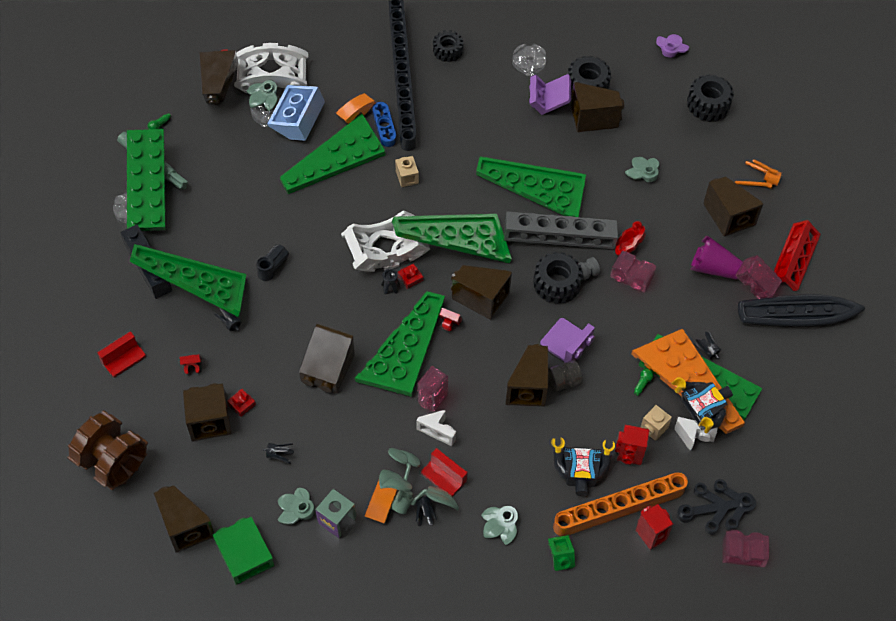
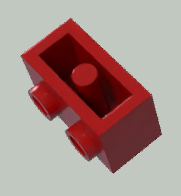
(632, 444)
(654, 525)

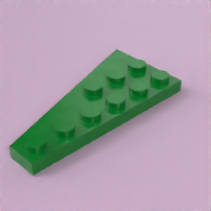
(343, 151)
(546, 186)
(464, 233)
(206, 281)
(404, 351)

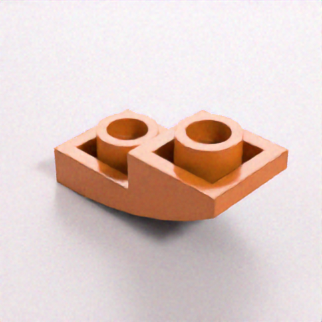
(357, 105)
(380, 503)

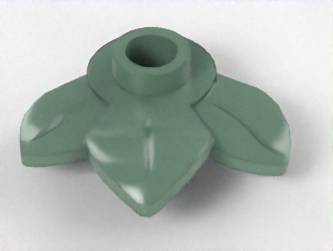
(261, 96)
(644, 169)
(293, 506)
(498, 526)

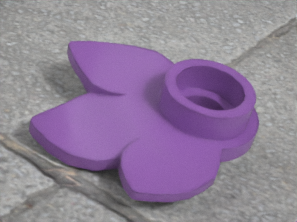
(671, 45)

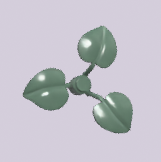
(404, 497)

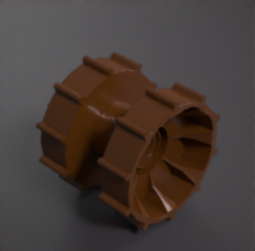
(102, 445)

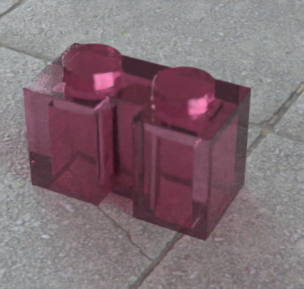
(632, 271)
(759, 277)
(432, 389)
(744, 549)

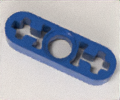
(386, 117)

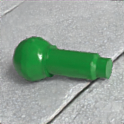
(156, 124)
(645, 376)

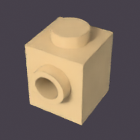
(407, 171)
(656, 421)

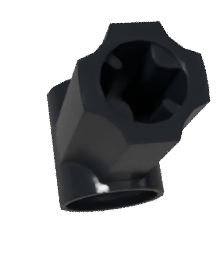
(268, 264)

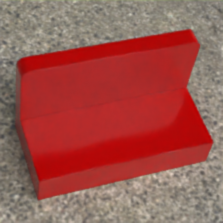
(121, 354)
(444, 473)

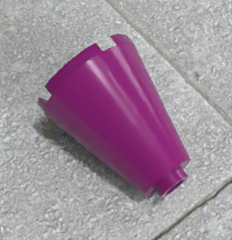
(715, 260)

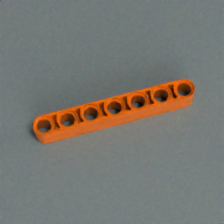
(614, 511)

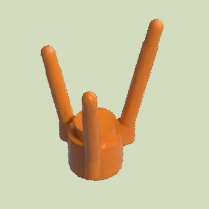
(771, 175)

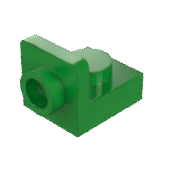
(562, 552)

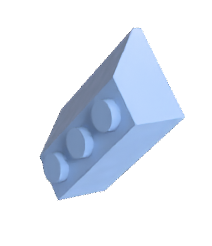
(297, 111)

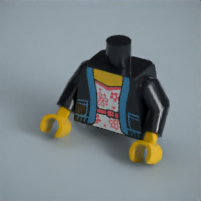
(704, 402)
(581, 465)

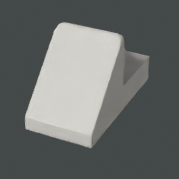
(432, 426)
(689, 430)

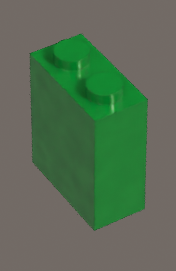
(243, 550)

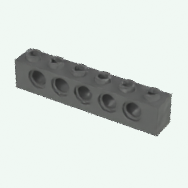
(560, 230)

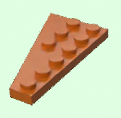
(677, 357)

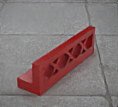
(794, 250)

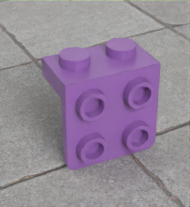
(550, 95)
(567, 340)

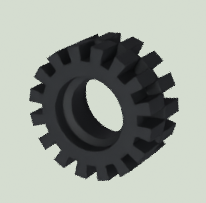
(448, 38)

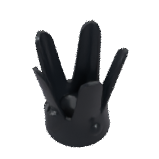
(389, 278)
(232, 322)
(710, 348)
(274, 449)
(424, 506)

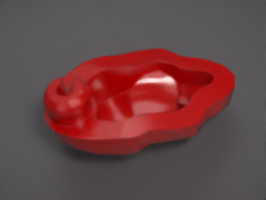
(630, 238)

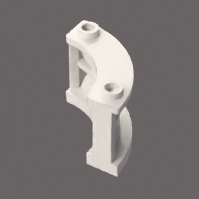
(283, 56)
(363, 237)

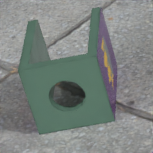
(331, 520)

